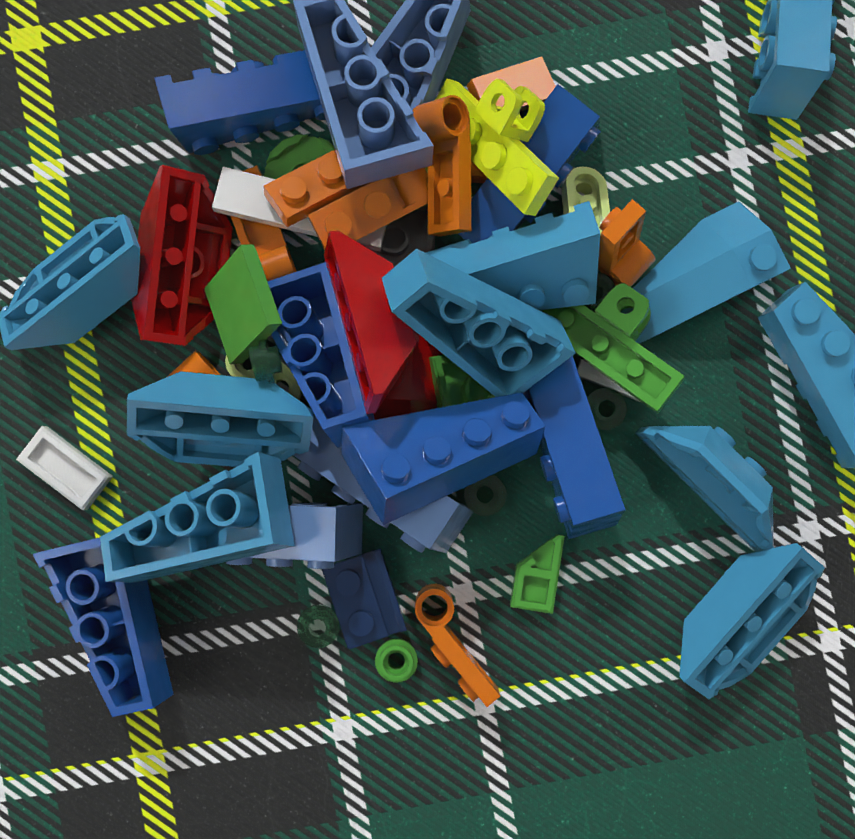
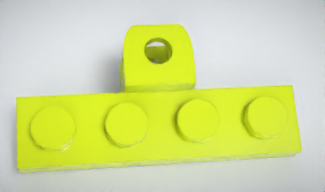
(497, 143)

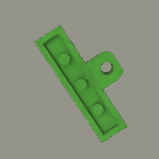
(610, 345)

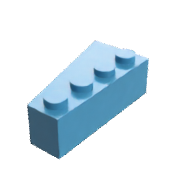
(792, 56)
(538, 264)

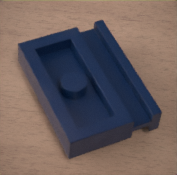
(364, 598)

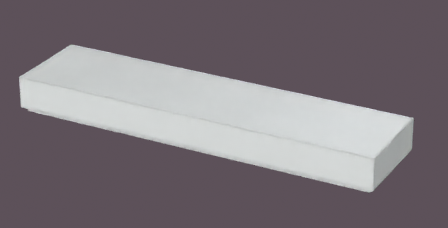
(243, 197)

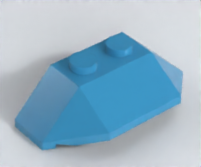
(74, 287)
(218, 419)
(719, 477)
(746, 616)

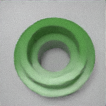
(393, 673)

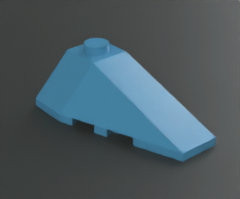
(709, 266)

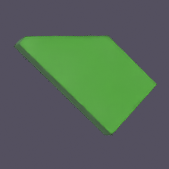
(537, 577)

